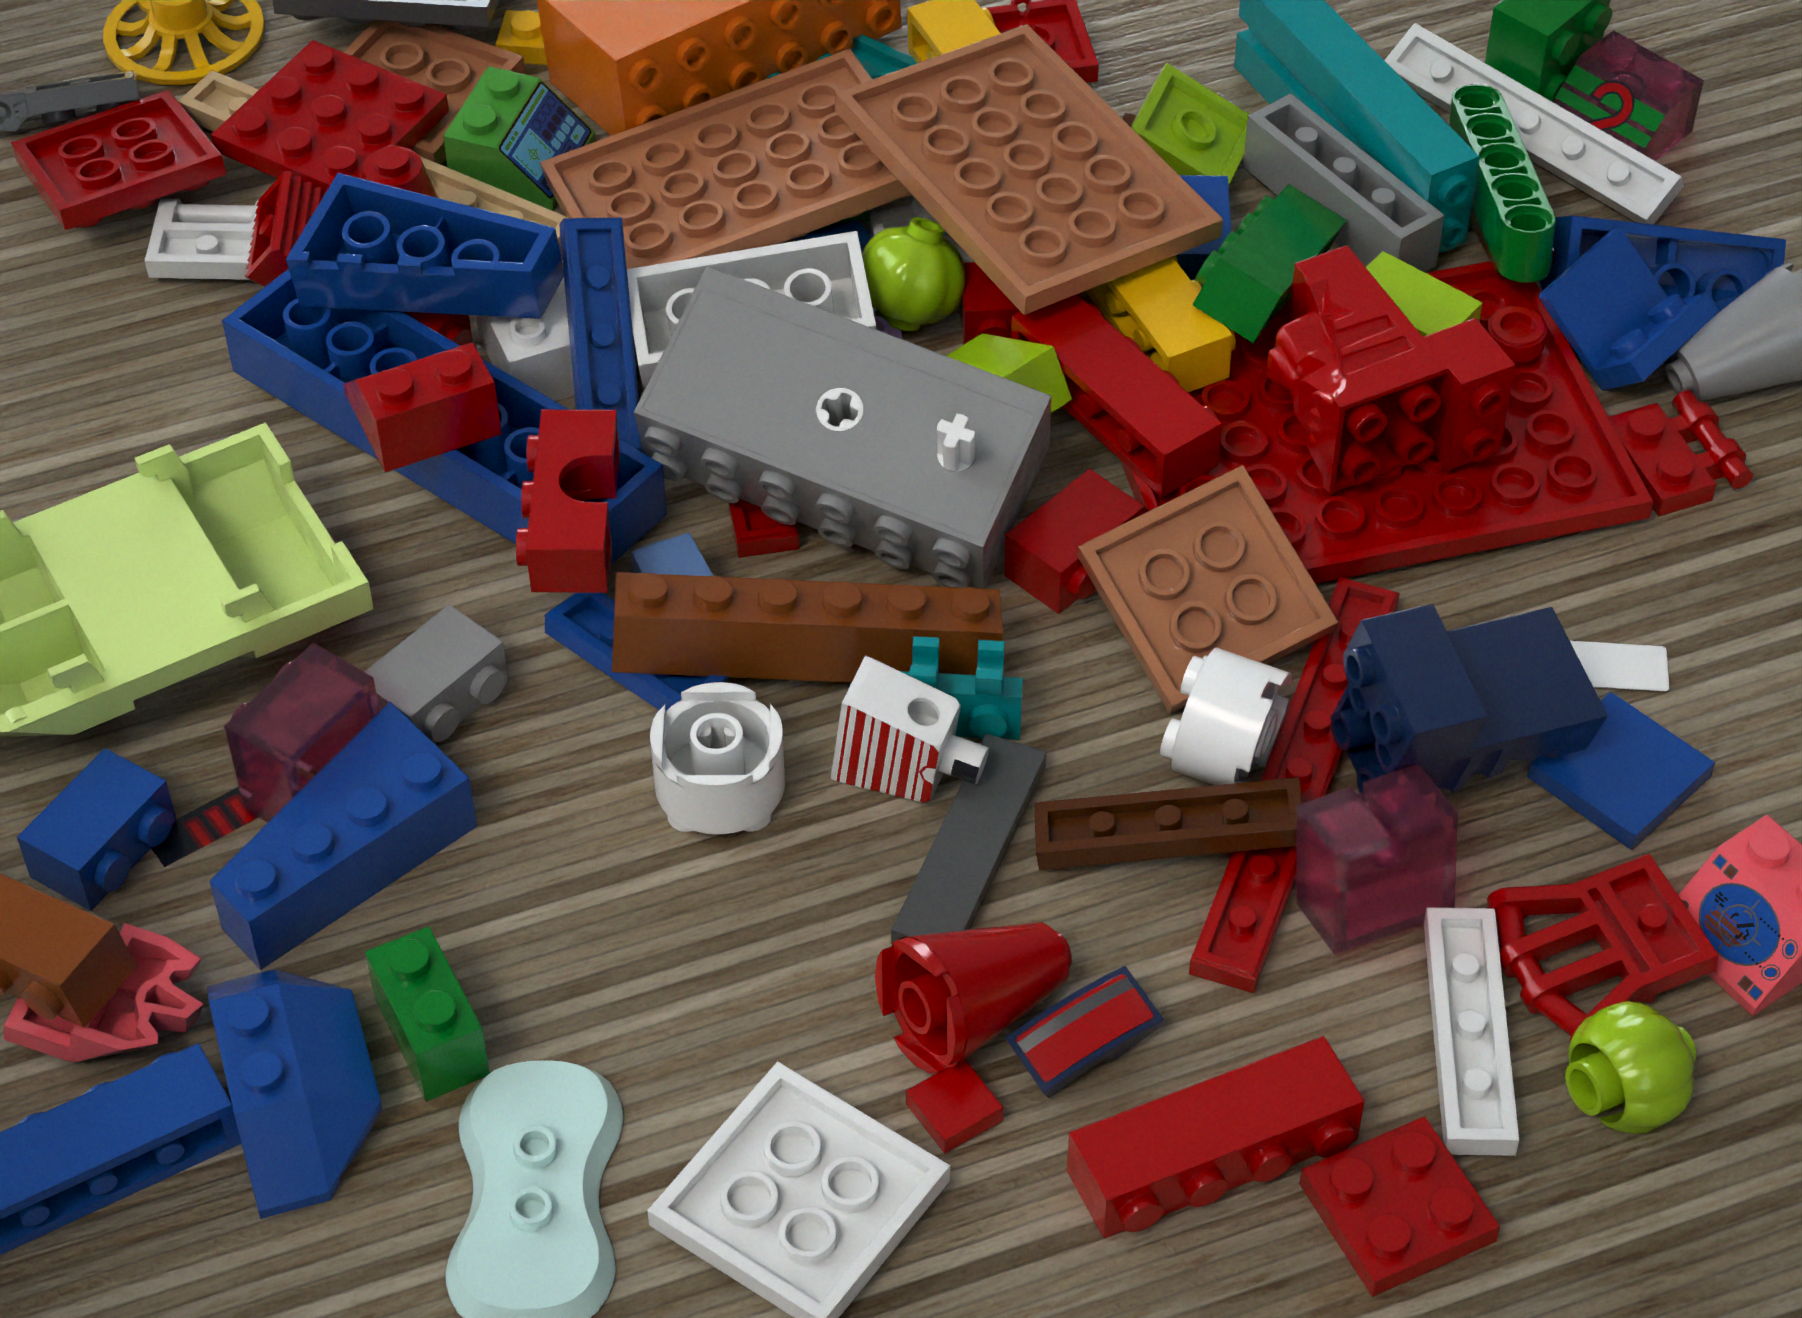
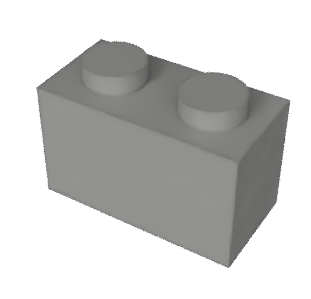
(442, 673)

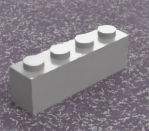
(1301, 149)

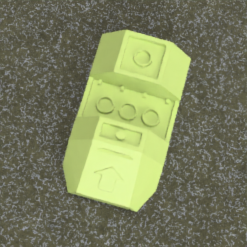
(162, 582)

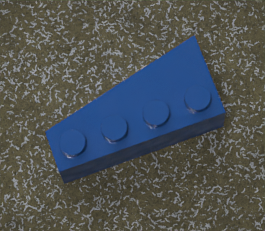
(343, 838)

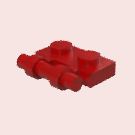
(1667, 463)

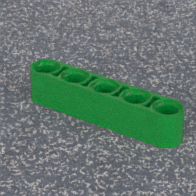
(1507, 188)

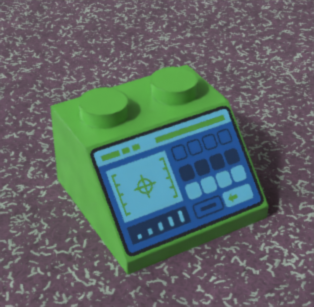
(509, 129)

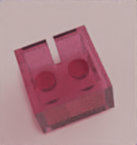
(297, 721)
(1375, 858)

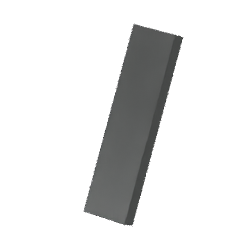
(972, 842)

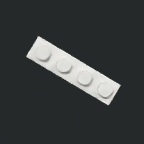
(1470, 1032)

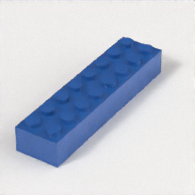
(312, 351)

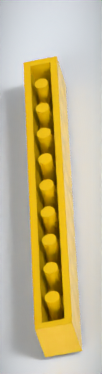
(1144, 305)

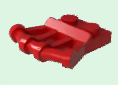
(1632, 916)

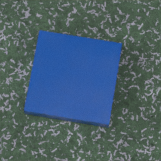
(1626, 775)

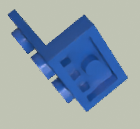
(1620, 313)

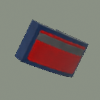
(1085, 1029)

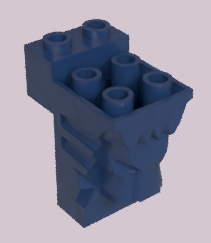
(1461, 696)

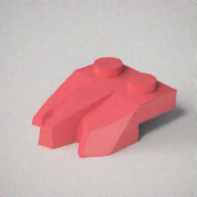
(131, 1015)

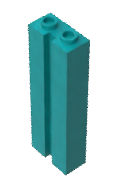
(1340, 77)

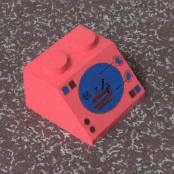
(1752, 913)

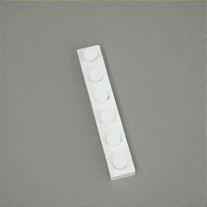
(1549, 132)

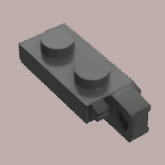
(60, 99)

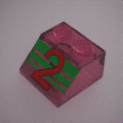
(1632, 95)

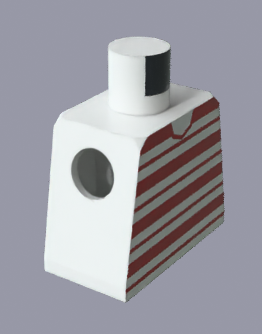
(901, 736)

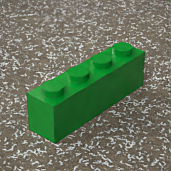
(1254, 267)

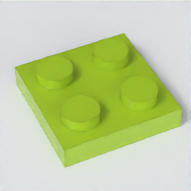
(1192, 126)

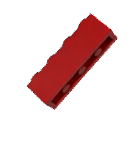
(1125, 395)
(1214, 1137)

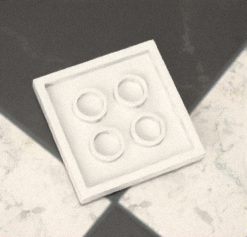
(799, 1196)

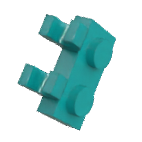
(987, 699)

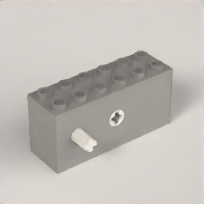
(844, 429)

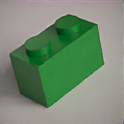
(427, 1013)

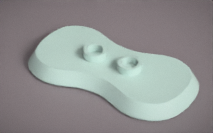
(536, 1164)

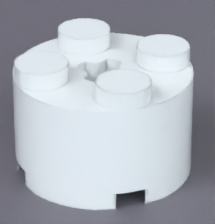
(1227, 718)
(718, 760)

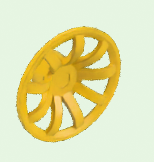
(176, 21)

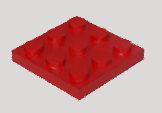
(327, 117)
(118, 160)

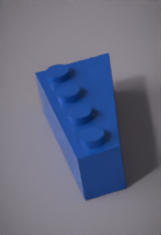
(421, 254)

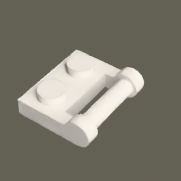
(200, 241)

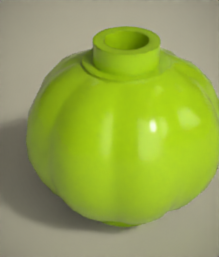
(913, 274)
(1631, 1058)

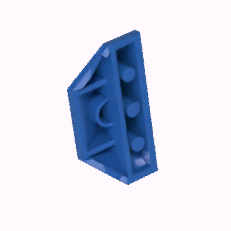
(294, 1083)

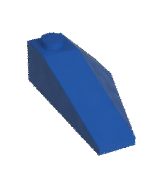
(1679, 258)

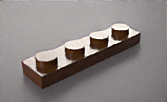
(1166, 823)

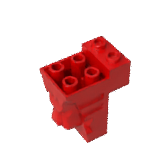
(1375, 385)

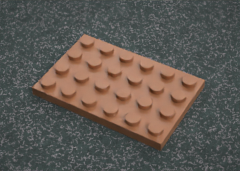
(1027, 168)
(730, 169)

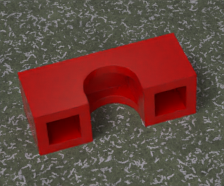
(569, 538)

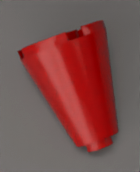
(966, 987)

